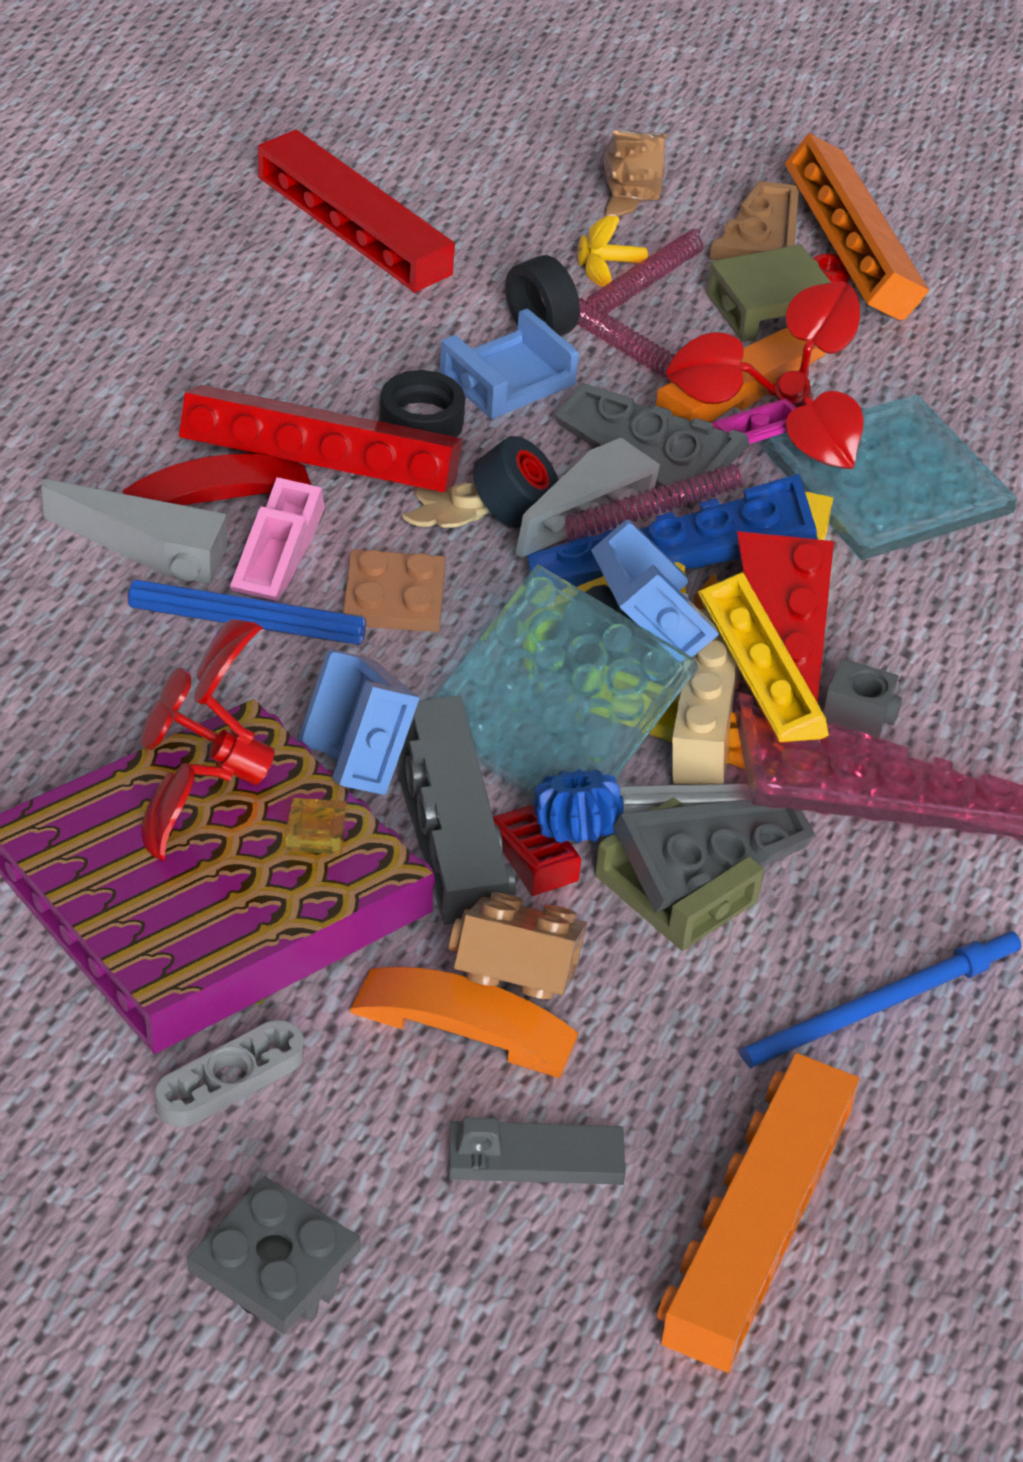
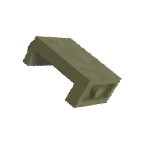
(760, 286)
(695, 914)

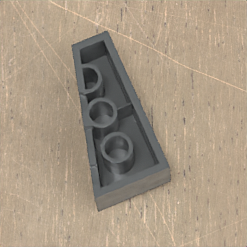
(451, 808)

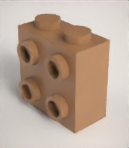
(518, 945)

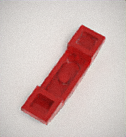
(217, 478)

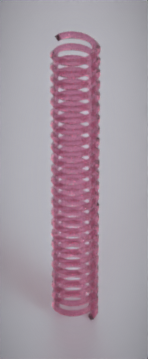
(644, 265)
(584, 311)
(665, 490)

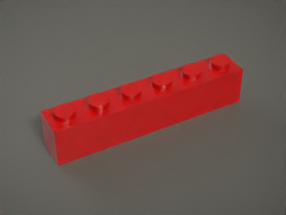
(356, 210)
(320, 437)

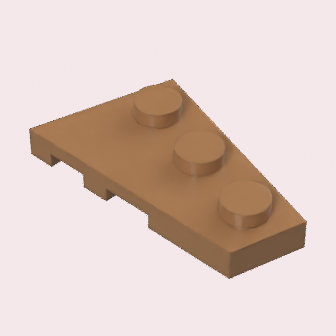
(763, 224)

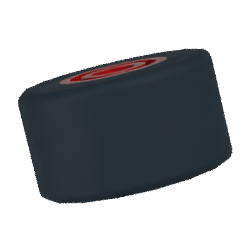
(513, 478)

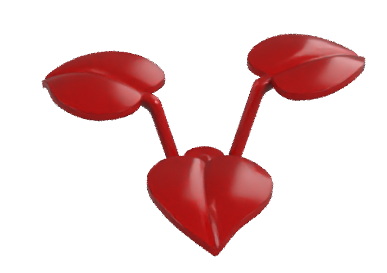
(822, 428)
(234, 751)

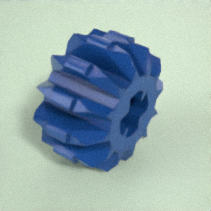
(578, 805)

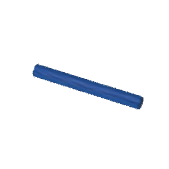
(268, 614)

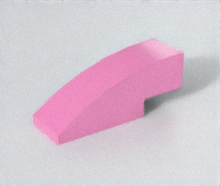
(278, 539)

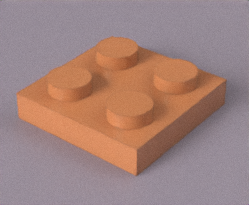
(396, 589)

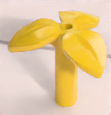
(597, 251)

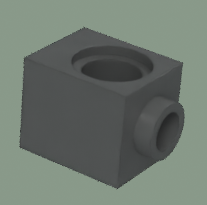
(862, 698)

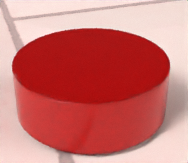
(832, 267)

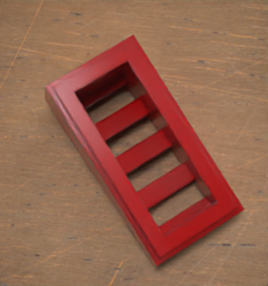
(537, 875)

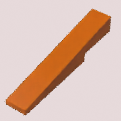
(770, 356)

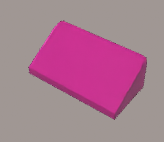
(758, 422)

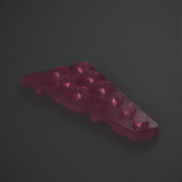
(870, 780)

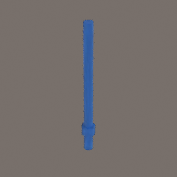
(966, 960)

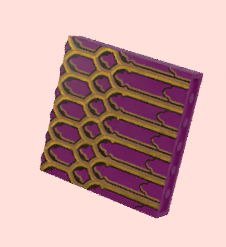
(229, 905)

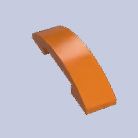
(470, 1010)

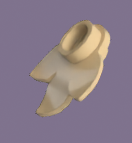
(447, 509)

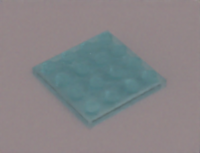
(907, 480)
(563, 684)

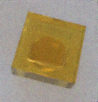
(316, 826)

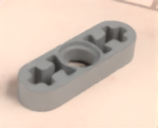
(239, 1052)

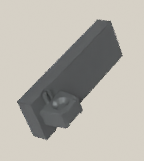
(536, 1152)

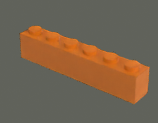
(856, 228)
(758, 1214)

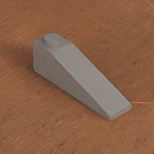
(597, 478)
(152, 532)

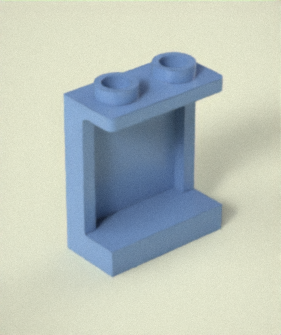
(511, 368)
(650, 587)
(359, 720)

